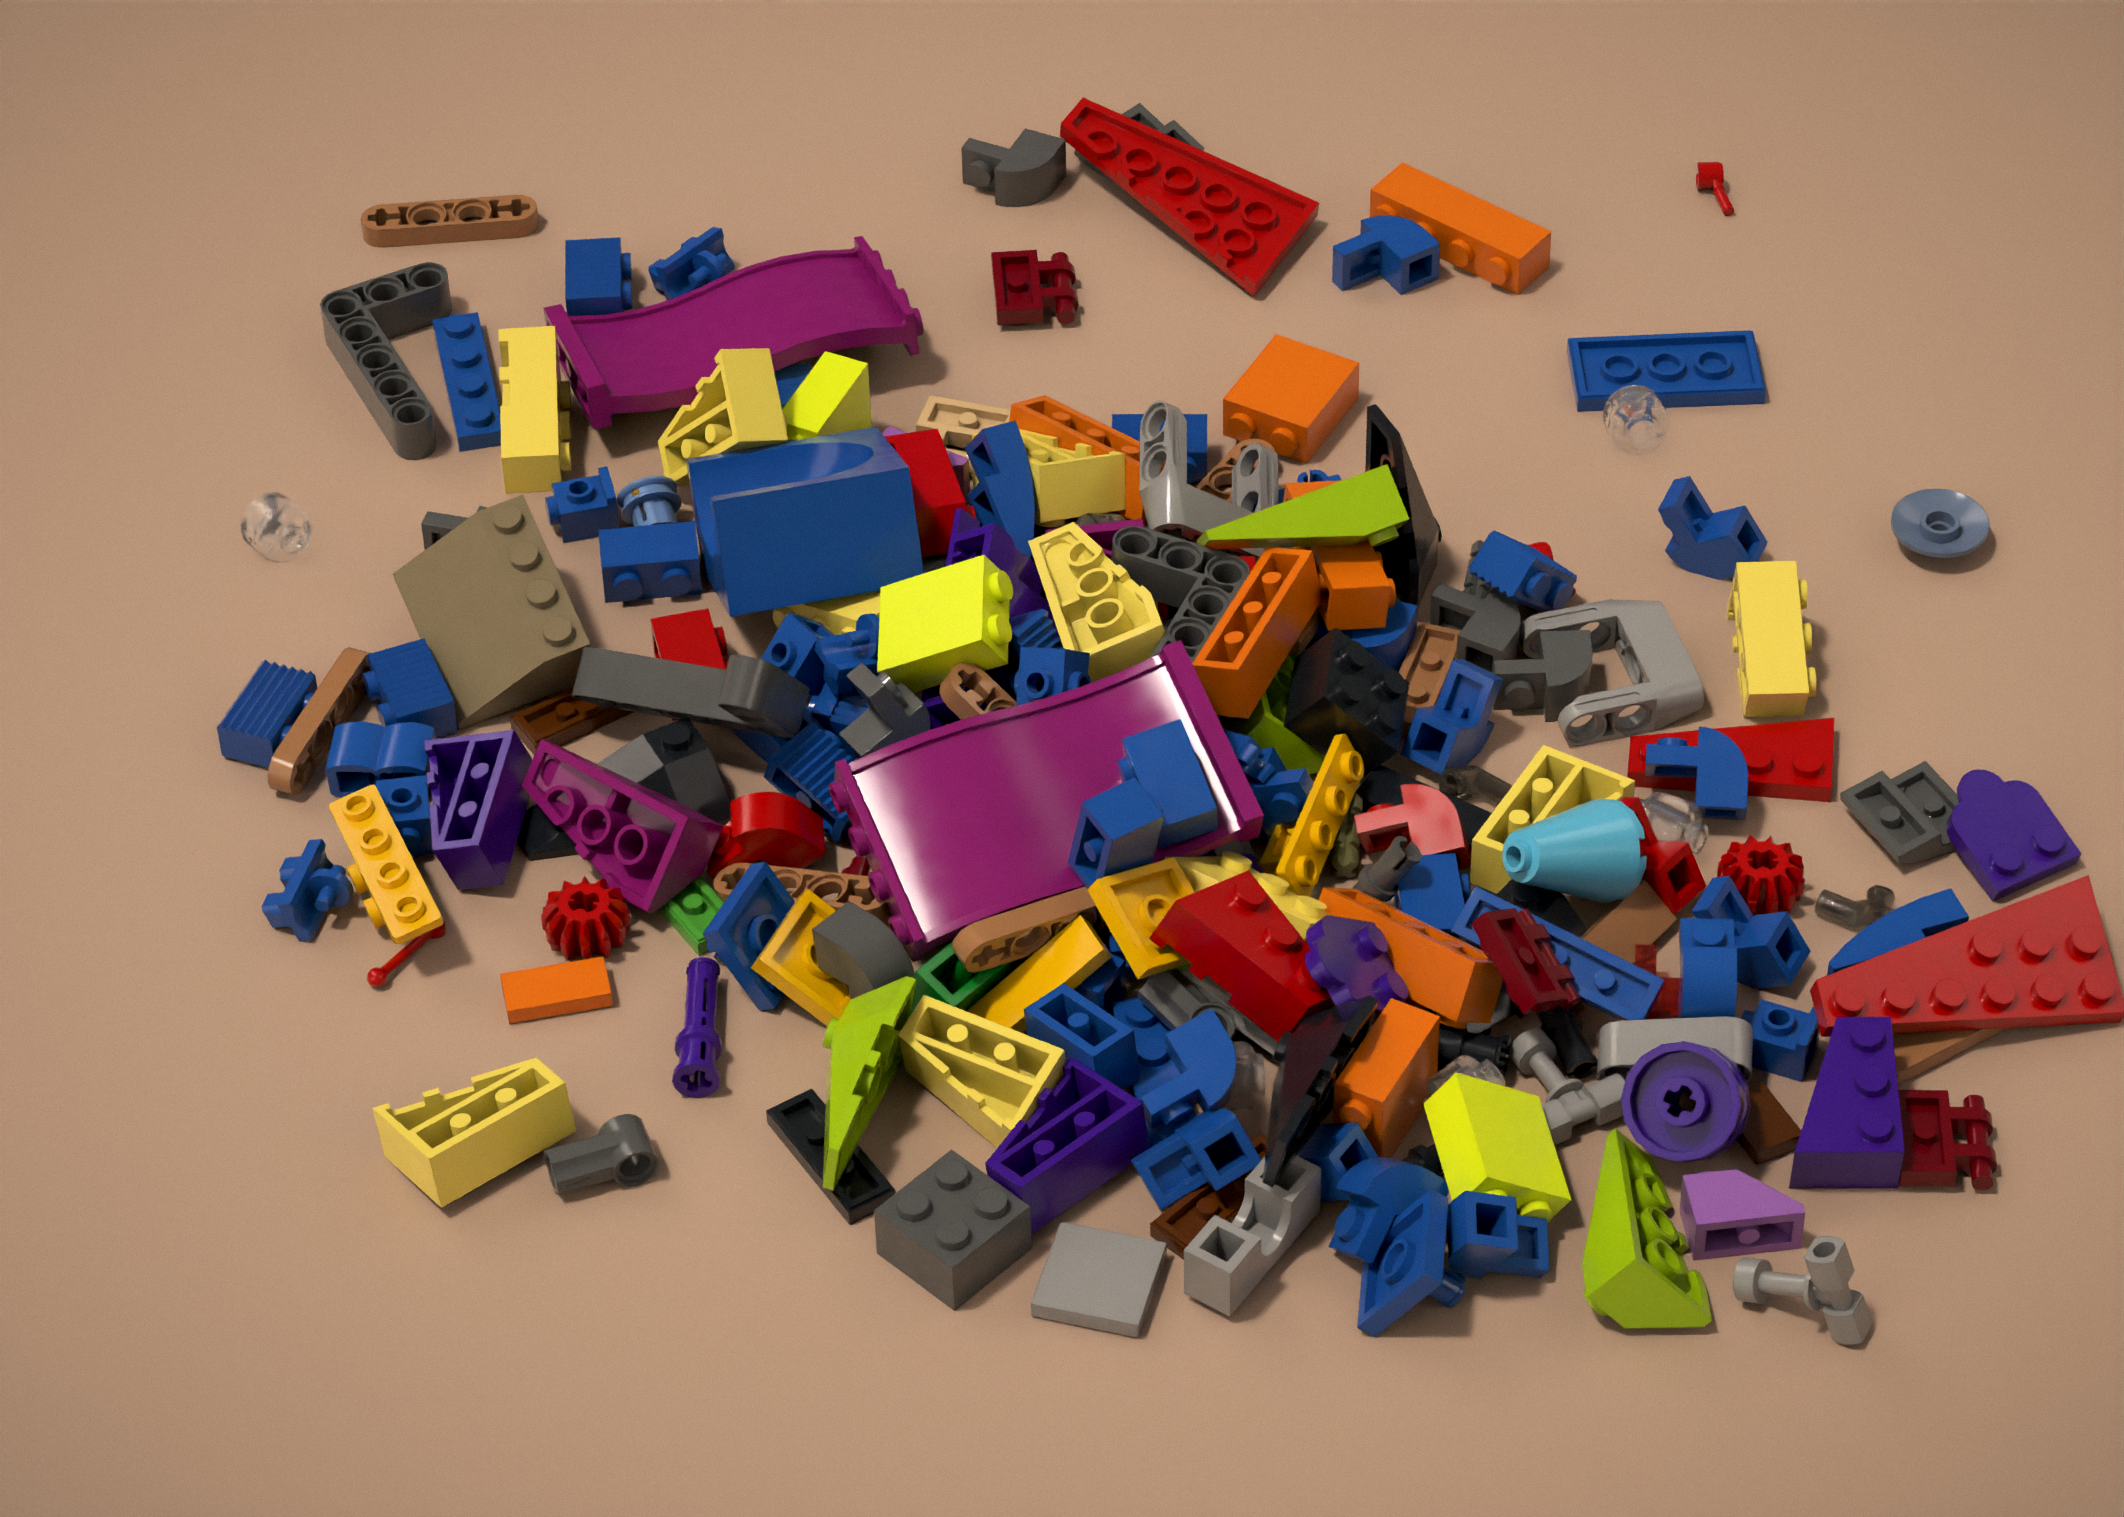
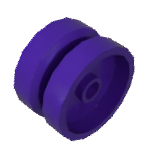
(1654, 1095)

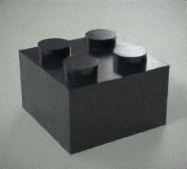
(1347, 692)

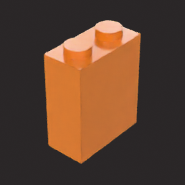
(1291, 397)
(1389, 1076)

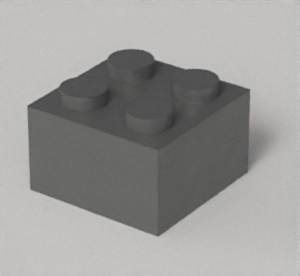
(953, 1229)

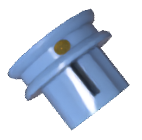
(649, 501)

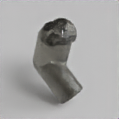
(1473, 783)
(1858, 912)

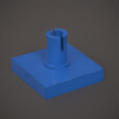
(746, 926)
(1409, 1266)

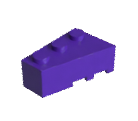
(477, 804)
(1854, 1114)
(1070, 1143)

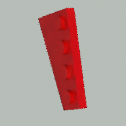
(1781, 759)

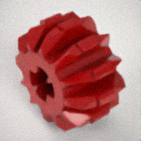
(1764, 874)
(585, 919)

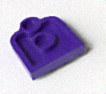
(2007, 833)
(1353, 962)

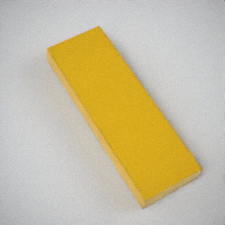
(1064, 959)

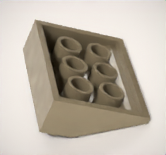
(494, 613)

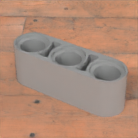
(1627, 1040)

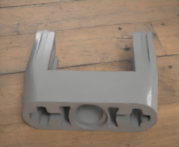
(1184, 510)
(1652, 655)

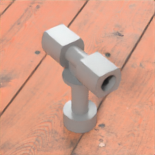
(1568, 1099)
(1821, 1288)

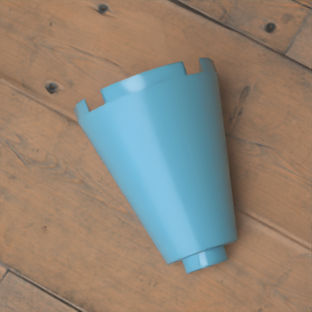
(1580, 852)

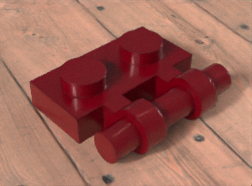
(1019, 291)
(1525, 960)
(1929, 1146)

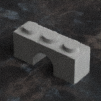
(1233, 1257)

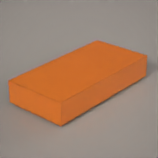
(556, 989)

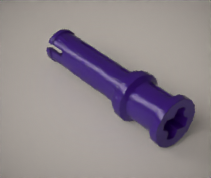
(698, 1042)

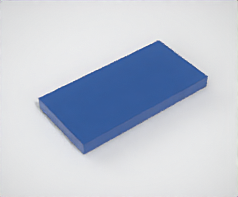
(1677, 367)

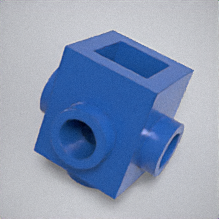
(1049, 672)

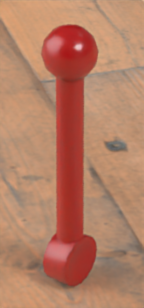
(378, 976)

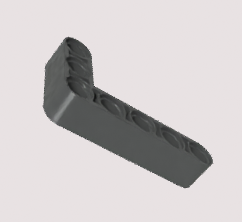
(357, 333)
(1181, 576)
(743, 697)

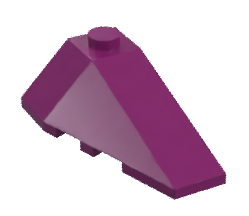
(621, 827)

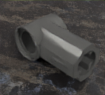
(1177, 1001)
(617, 1152)

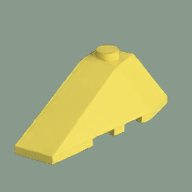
(1095, 602)

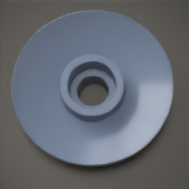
(1940, 523)

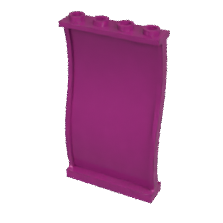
(786, 304)
(991, 803)

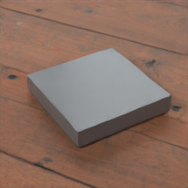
(1099, 1279)

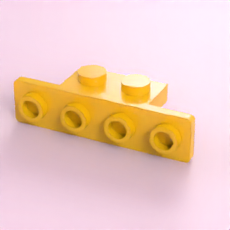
(1301, 848)
(384, 867)

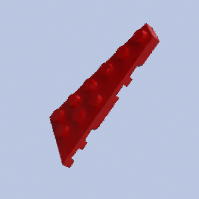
(1215, 206)
(2007, 969)

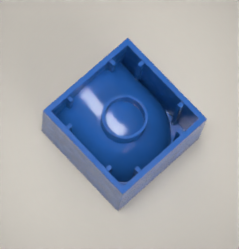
(804, 520)

